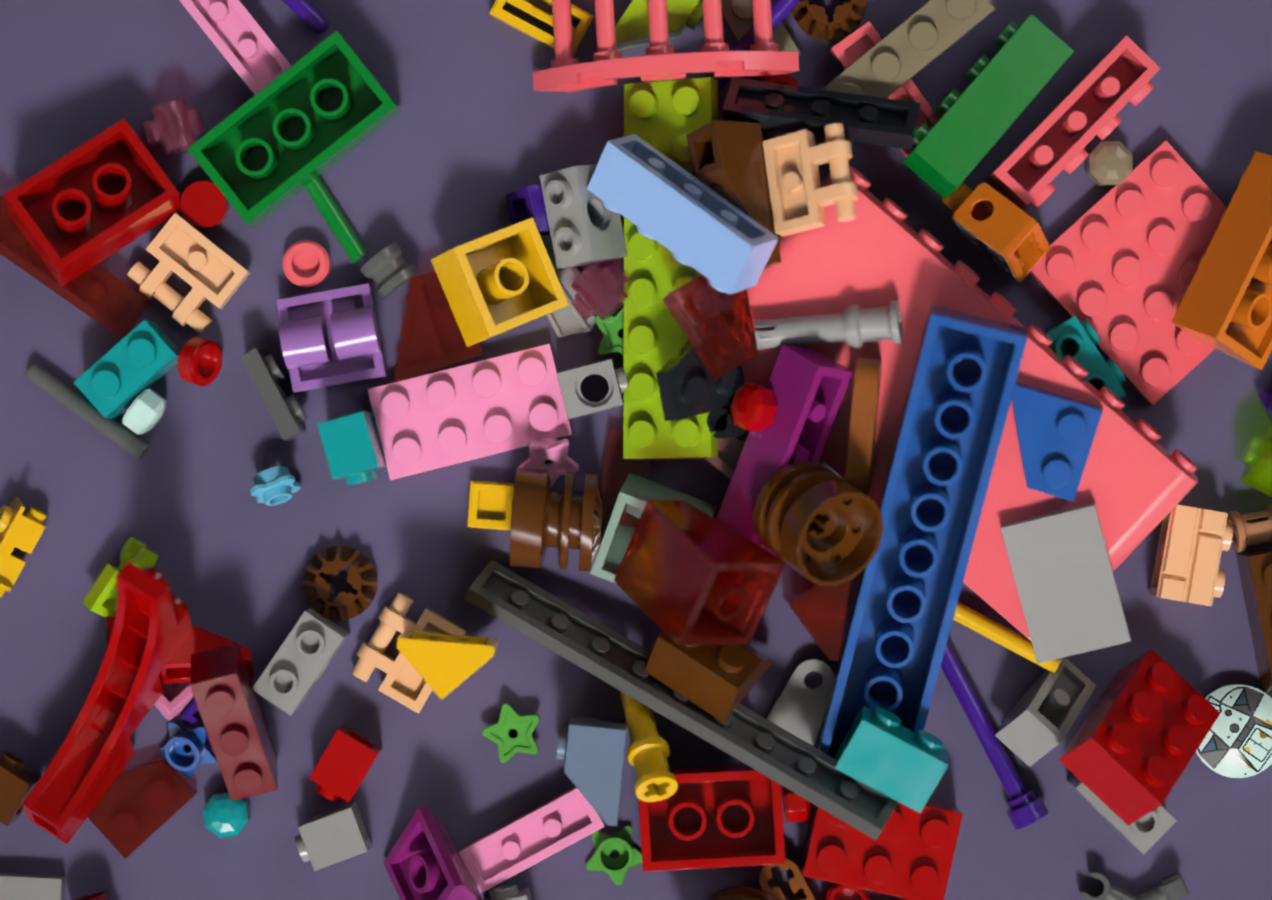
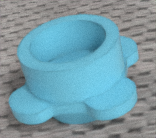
(274, 486)

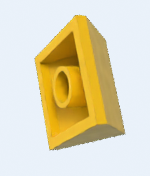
(445, 658)

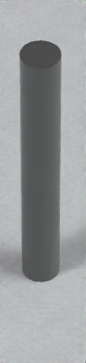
(86, 411)

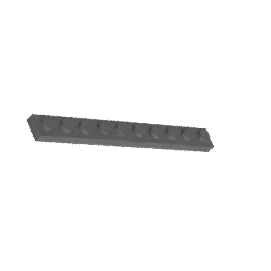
(623, 666)

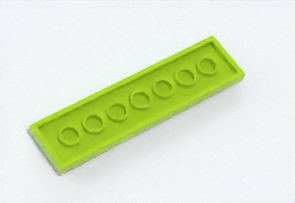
(662, 117)

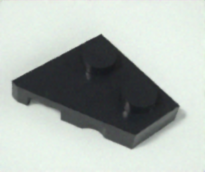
(690, 388)

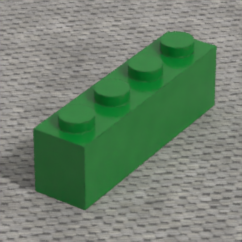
(987, 106)

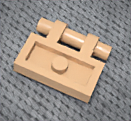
(796, 183)
(198, 263)
(402, 680)

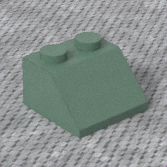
(633, 500)

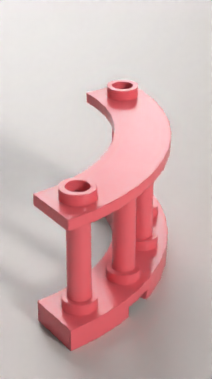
(660, 62)

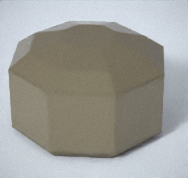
(1109, 163)

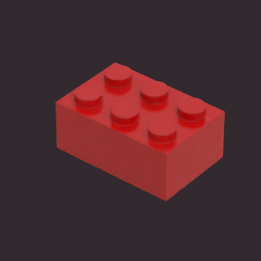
(92, 202)
(1139, 737)
(714, 821)
(905, 861)

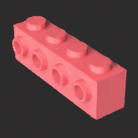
(1073, 123)

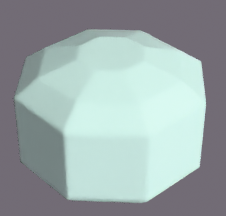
(145, 412)

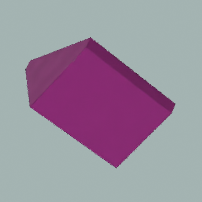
(427, 862)

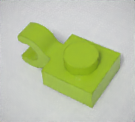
(104, 592)

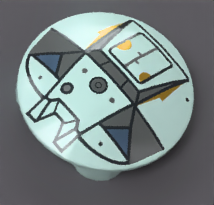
(1241, 735)

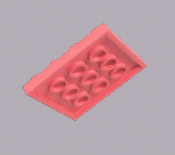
(1131, 266)

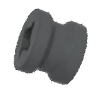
(389, 270)

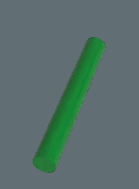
(336, 220)

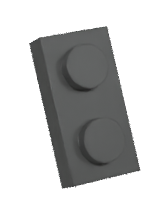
(265, 374)

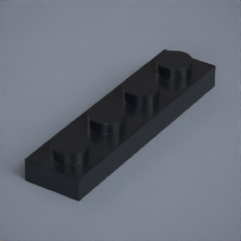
(800, 108)

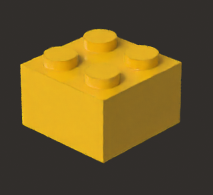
(499, 281)

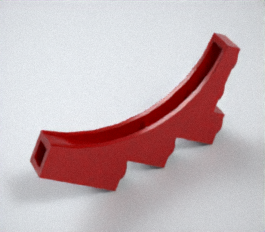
(144, 638)

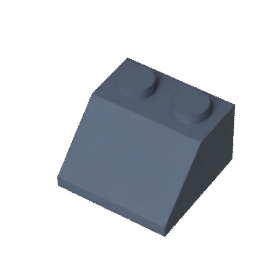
(594, 761)

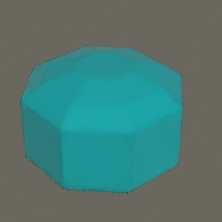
(226, 816)

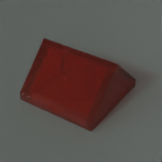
(822, 614)

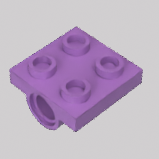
(331, 338)

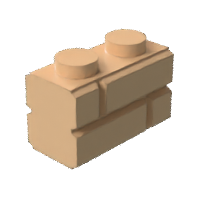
(1190, 555)

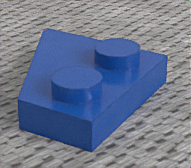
(1053, 438)

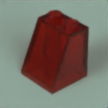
(697, 575)

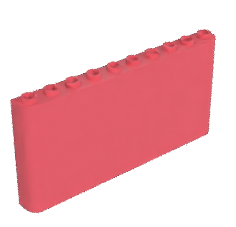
(887, 261)

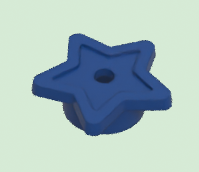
(175, 749)

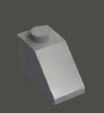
(1045, 712)

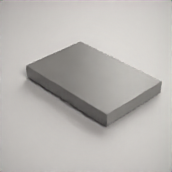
(1065, 582)

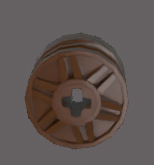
(554, 519)
(818, 523)

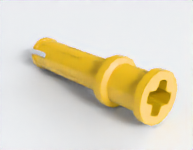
(647, 753)

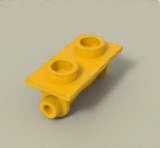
(18, 531)

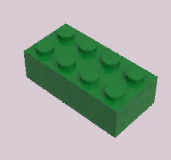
(294, 130)

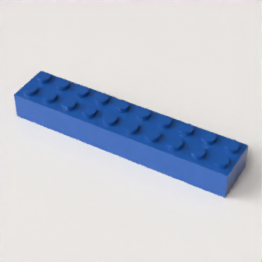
(928, 519)

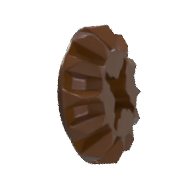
(815, 21)
(360, 575)

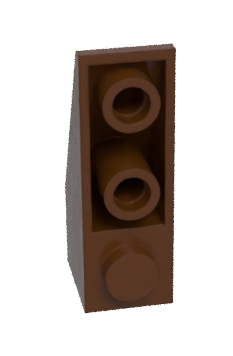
(732, 163)

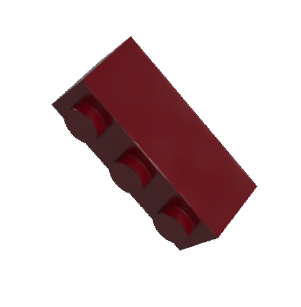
(234, 722)

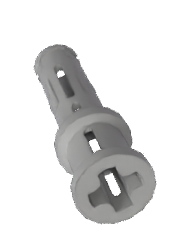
(853, 325)

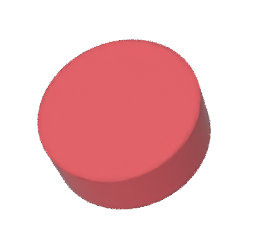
(306, 264)

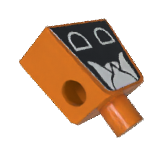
(998, 228)

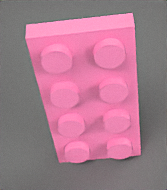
(469, 411)

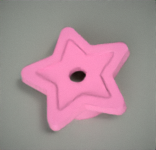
(550, 449)

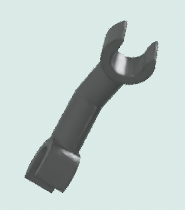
(1167, 889)

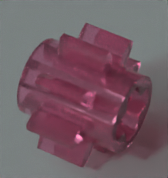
(173, 127)
(599, 291)

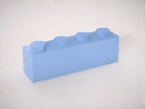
(682, 214)

